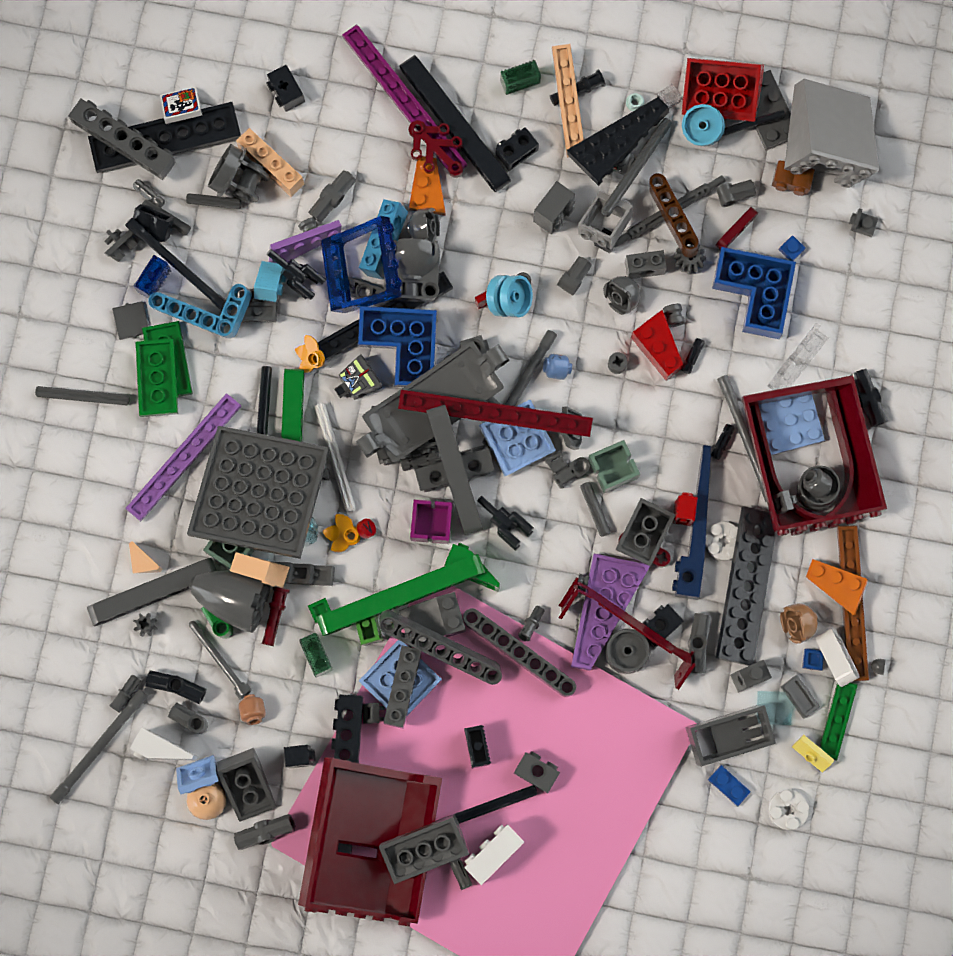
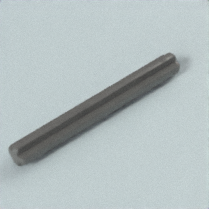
(81, 395)

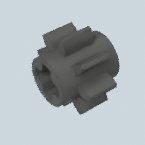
(143, 619)

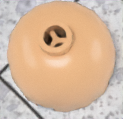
(214, 804)

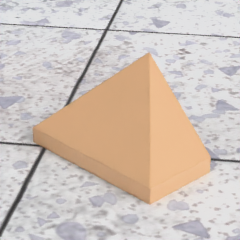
(141, 561)

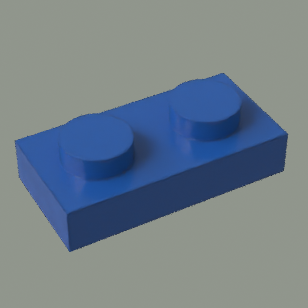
(729, 785)

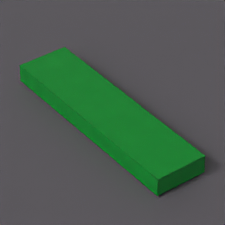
(837, 719)

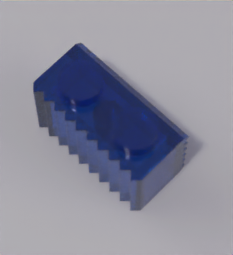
(152, 276)

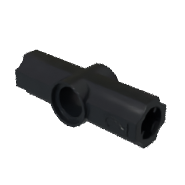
(869, 398)

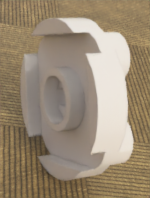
(715, 548)
(798, 804)

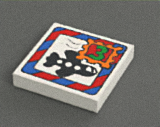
(180, 105)

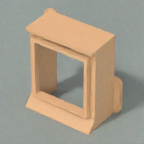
(266, 571)

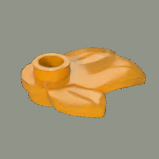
(310, 354)
(339, 533)

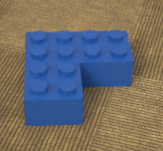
(766, 283)
(407, 331)

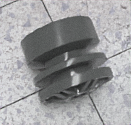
(818, 503)

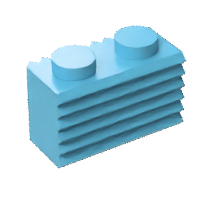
(269, 282)

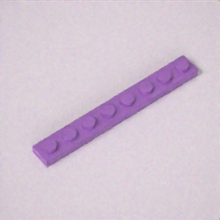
(183, 457)

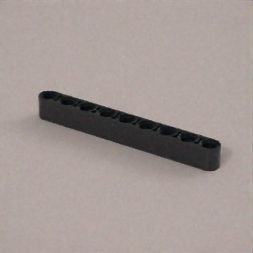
(448, 113)

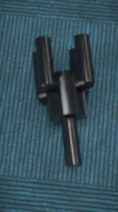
(297, 274)
(507, 523)

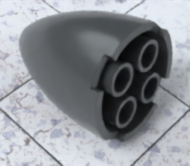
(231, 597)

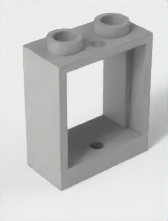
(622, 210)

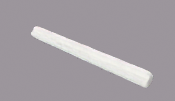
(335, 457)

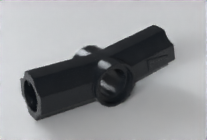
(164, 682)

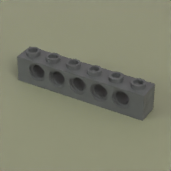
(80, 117)

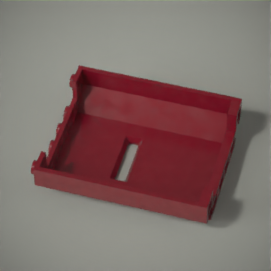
(364, 809)

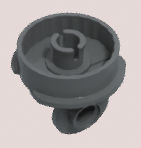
(226, 170)

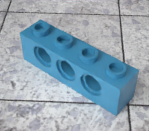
(372, 259)

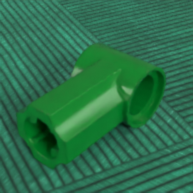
(216, 623)

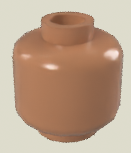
(252, 709)

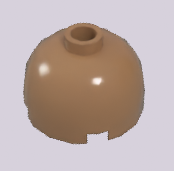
(799, 622)

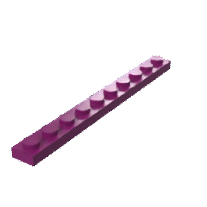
(394, 87)

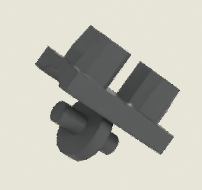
(128, 239)

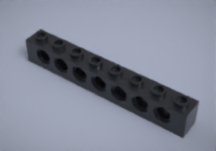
(355, 704)

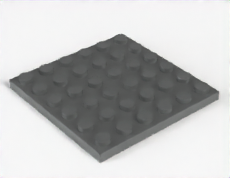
(258, 492)

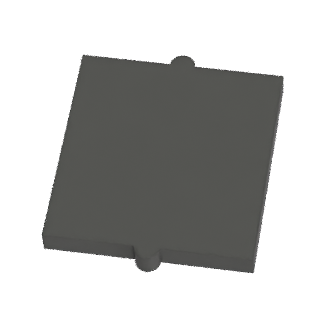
(130, 320)

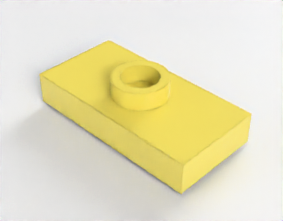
(813, 753)

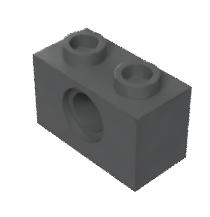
(645, 264)
(544, 782)

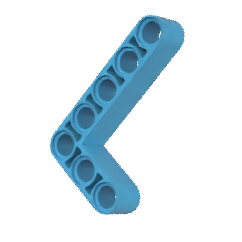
(202, 316)

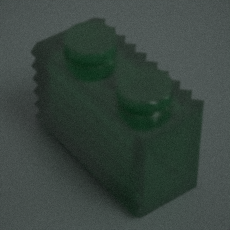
(520, 77)
(316, 654)

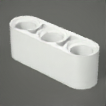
(837, 657)

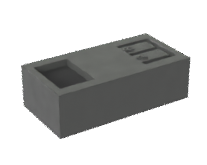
(729, 737)

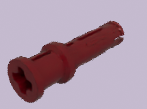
(276, 607)

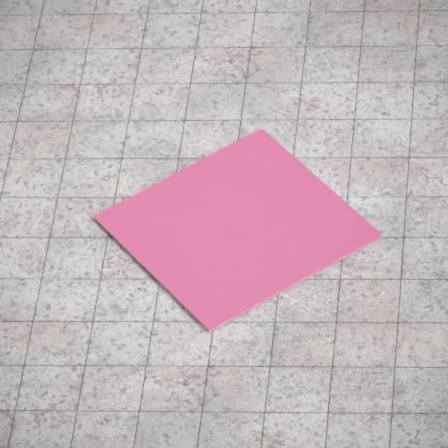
(613, 765)

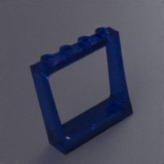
(336, 267)

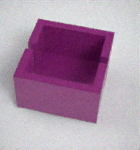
(431, 522)

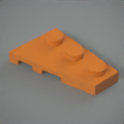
(427, 189)

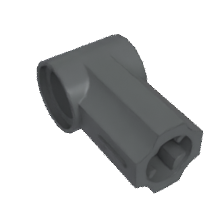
(730, 194)
(573, 278)
(187, 718)

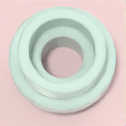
(634, 97)

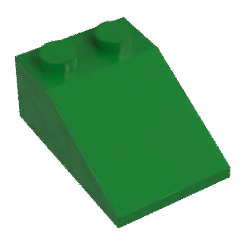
(461, 552)

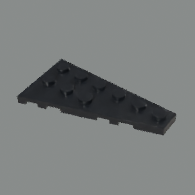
(612, 144)

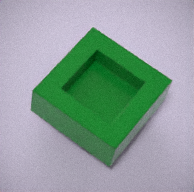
(319, 608)

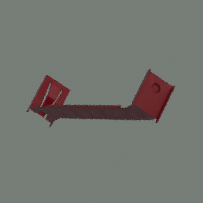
(685, 668)

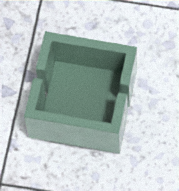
(613, 466)

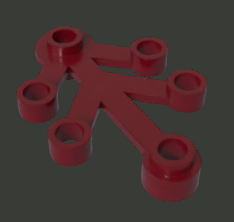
(434, 146)

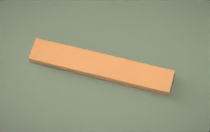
(567, 95)

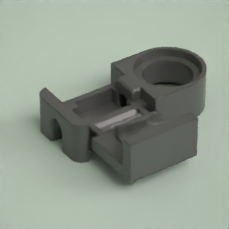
(564, 472)

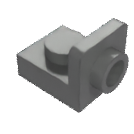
(863, 223)

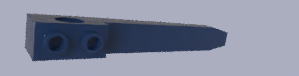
(694, 561)

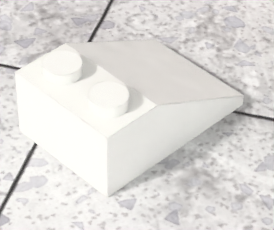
(155, 747)

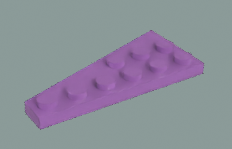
(617, 582)

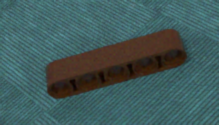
(673, 207)

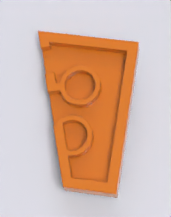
(838, 584)

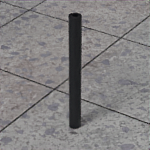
(759, 120)

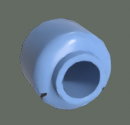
(557, 366)

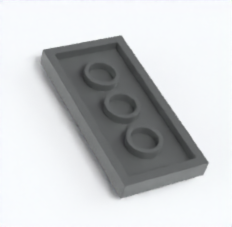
(771, 100)

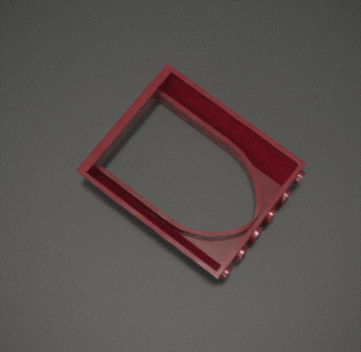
(862, 488)

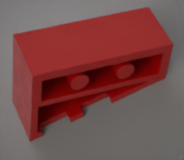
(658, 345)

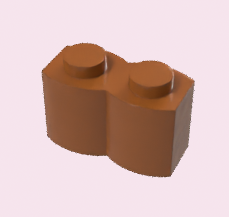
(797, 183)

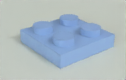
(197, 775)

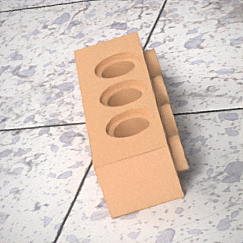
(274, 165)

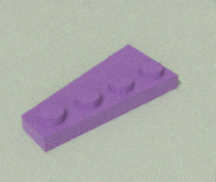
(304, 242)

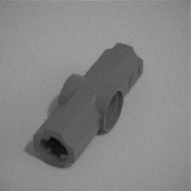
(264, 832)

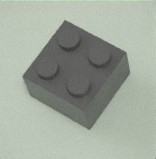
(554, 207)

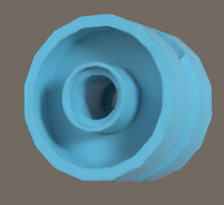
(714, 125)
(509, 296)

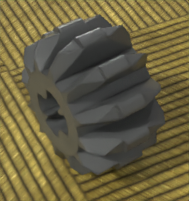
(685, 263)

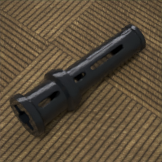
(584, 85)

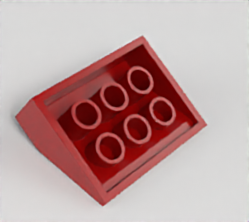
(725, 85)

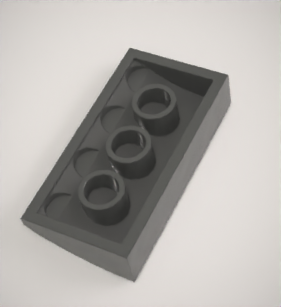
(424, 849)

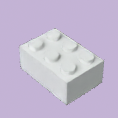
(493, 853)

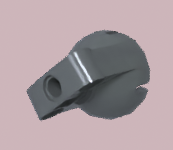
(417, 269)

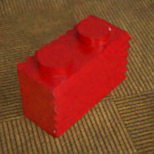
(685, 509)

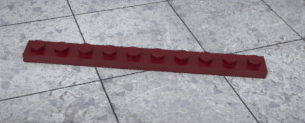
(497, 413)

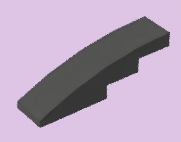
(309, 574)

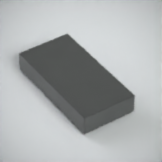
(800, 696)

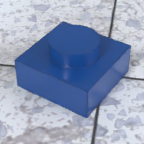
(792, 248)

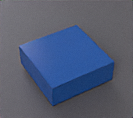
(813, 660)

